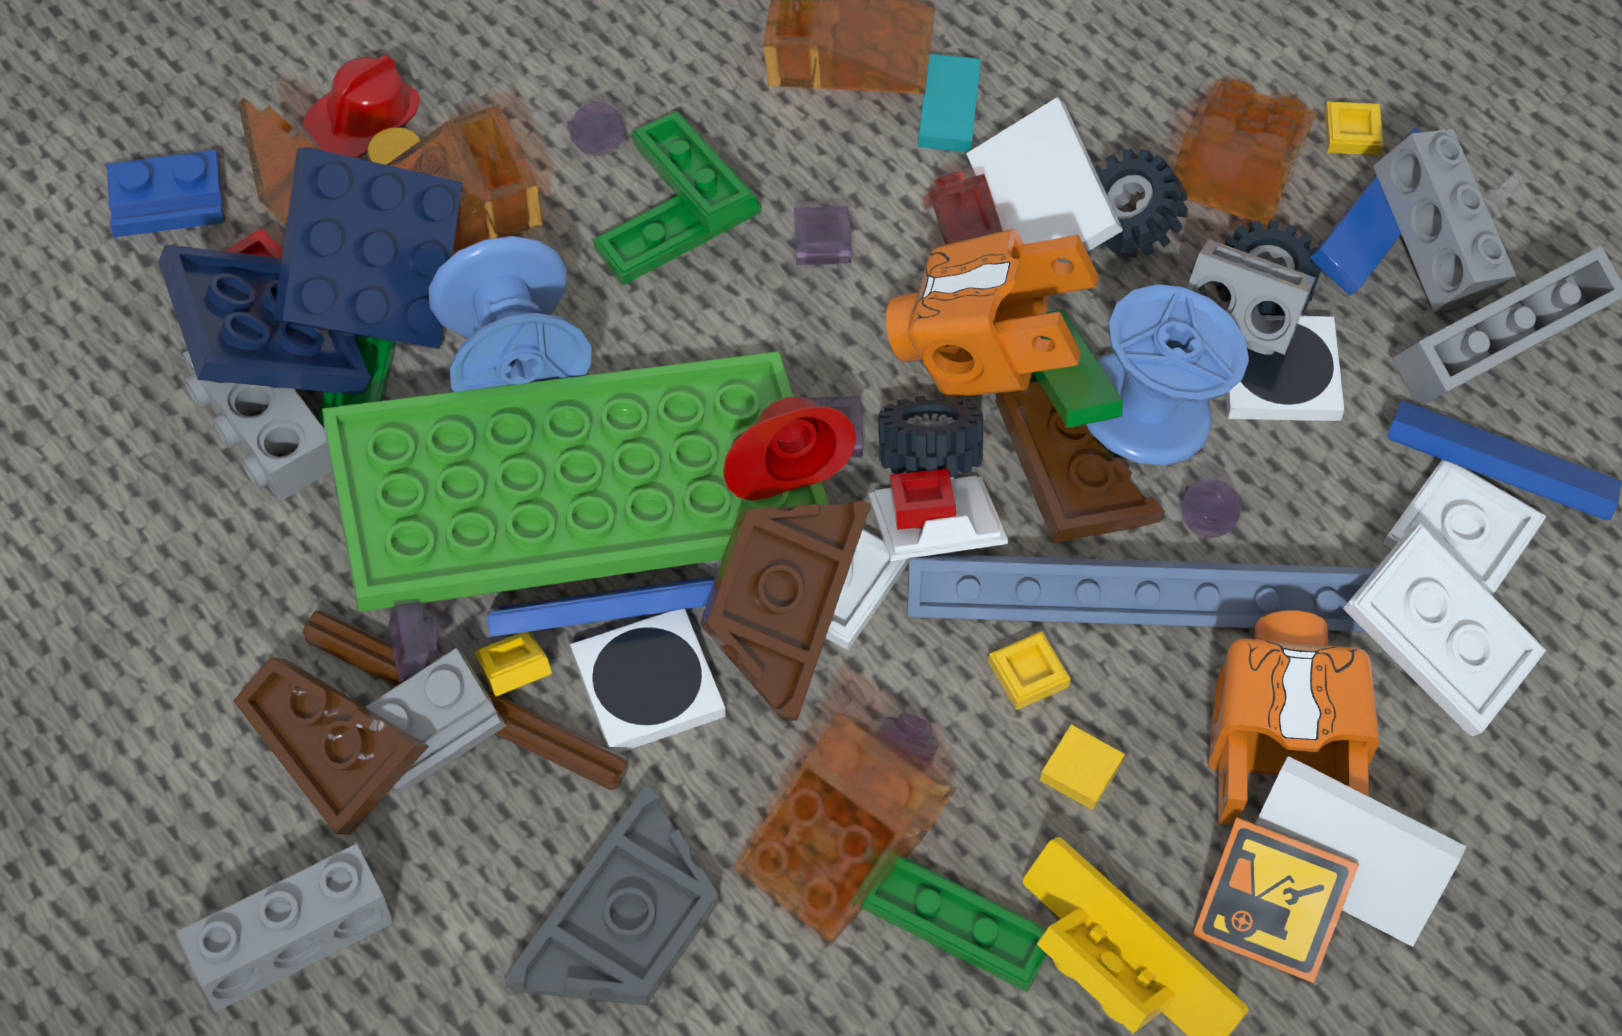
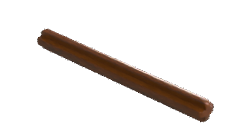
(523, 726)

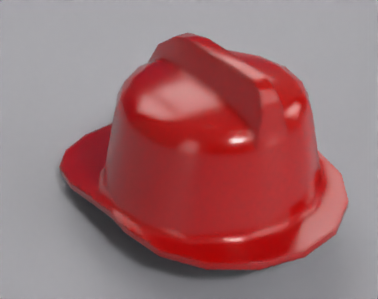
(361, 103)
(788, 449)

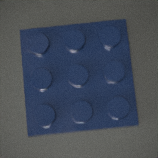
(365, 248)
(229, 328)

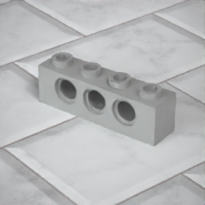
(1509, 326)

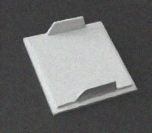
(972, 527)

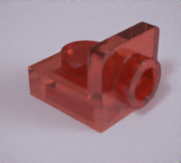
(963, 207)

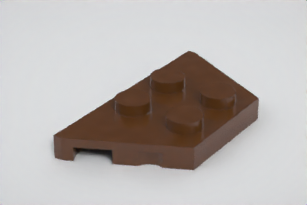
(781, 594)

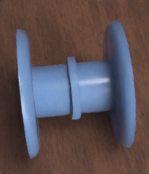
(503, 302)
(1166, 365)

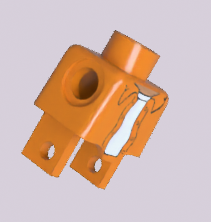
(985, 312)
(1293, 700)

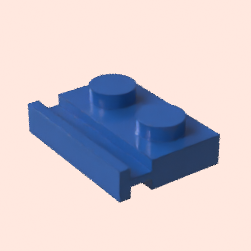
(165, 193)

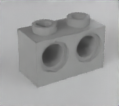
(1252, 282)

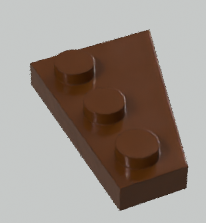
(1070, 473)
(327, 742)

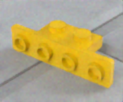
(1123, 953)

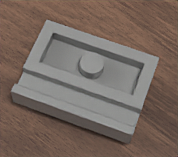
(442, 709)

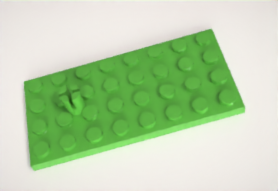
(546, 478)

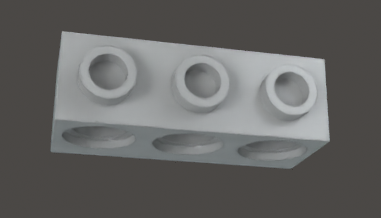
(1444, 220)
(281, 428)
(285, 927)

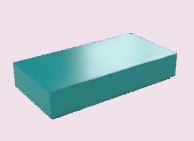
(949, 103)

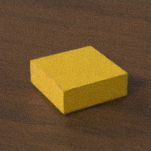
(1353, 128)
(512, 663)
(1029, 670)
(1082, 767)

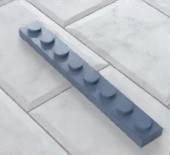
(1127, 590)

